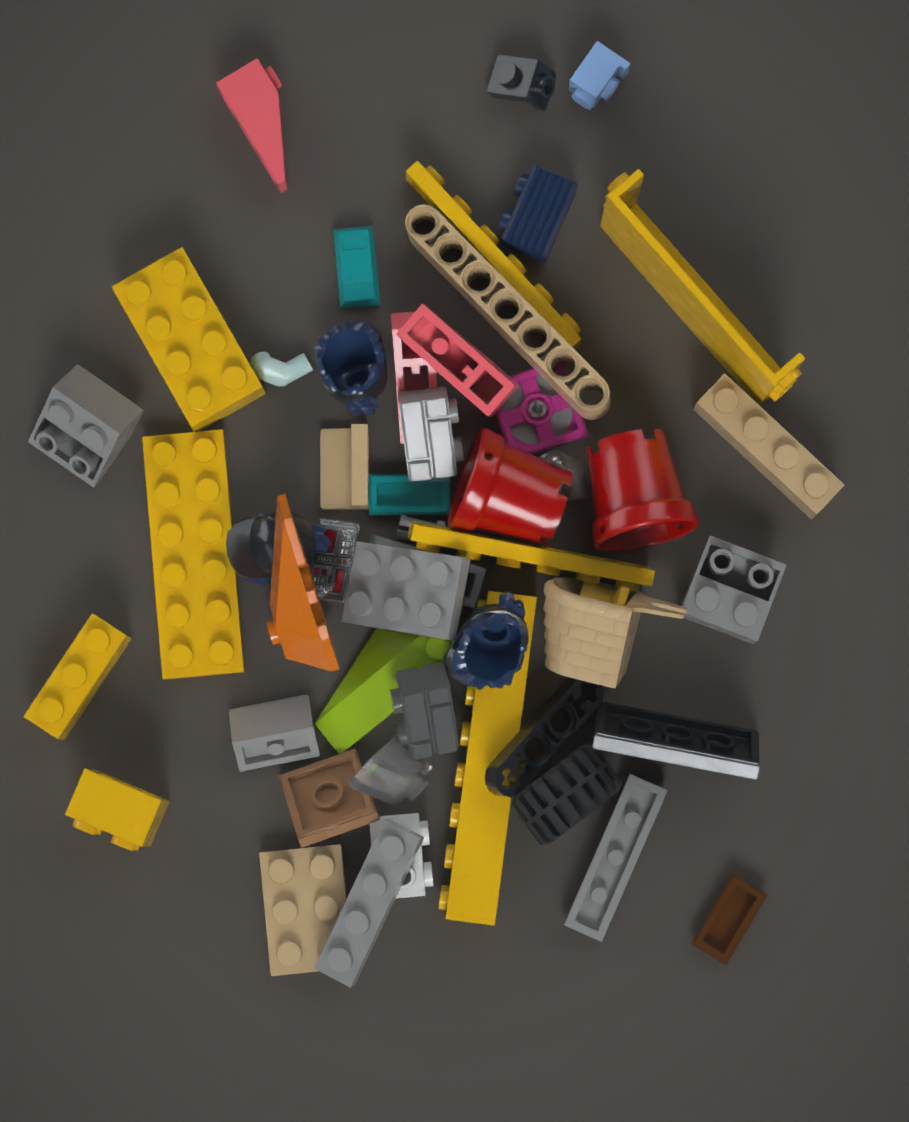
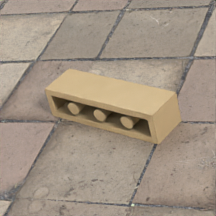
(768, 446)

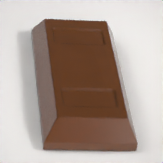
(729, 919)

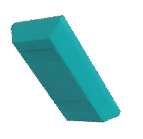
(356, 267)
(399, 496)

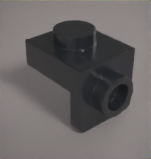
(522, 81)

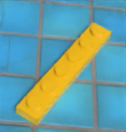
(429, 185)
(512, 553)

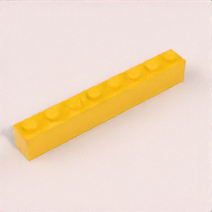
(482, 816)

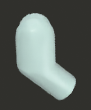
(278, 372)

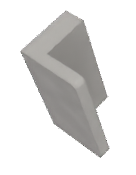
(273, 733)

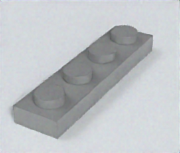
(615, 857)
(369, 902)

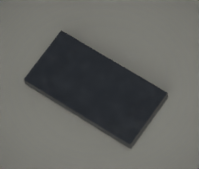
(677, 740)

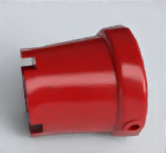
(508, 492)
(637, 493)

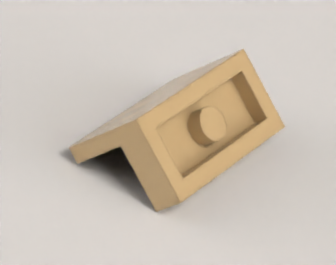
(344, 468)

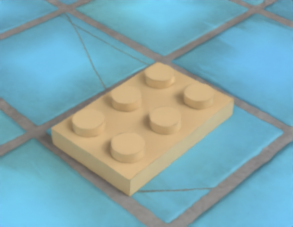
(301, 904)

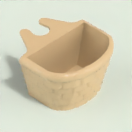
(591, 636)

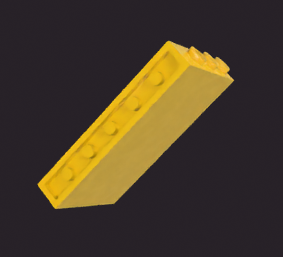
(691, 295)

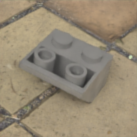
(84, 425)
(732, 589)

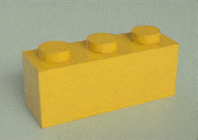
(77, 677)

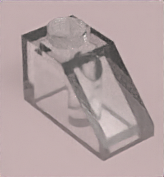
(392, 774)

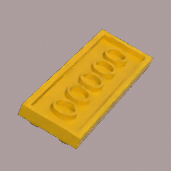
(189, 556)

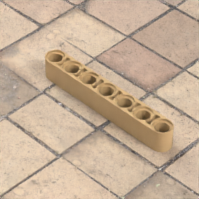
(497, 295)

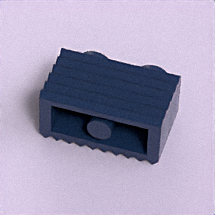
(538, 213)

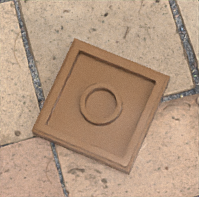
(323, 800)

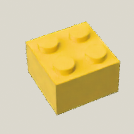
(116, 808)

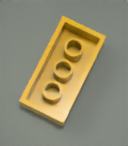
(188, 340)

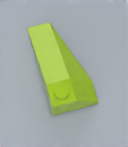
(364, 693)

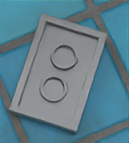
(406, 590)

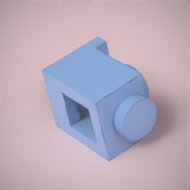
(597, 76)

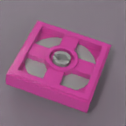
(538, 416)

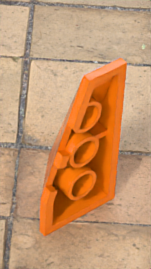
(294, 600)

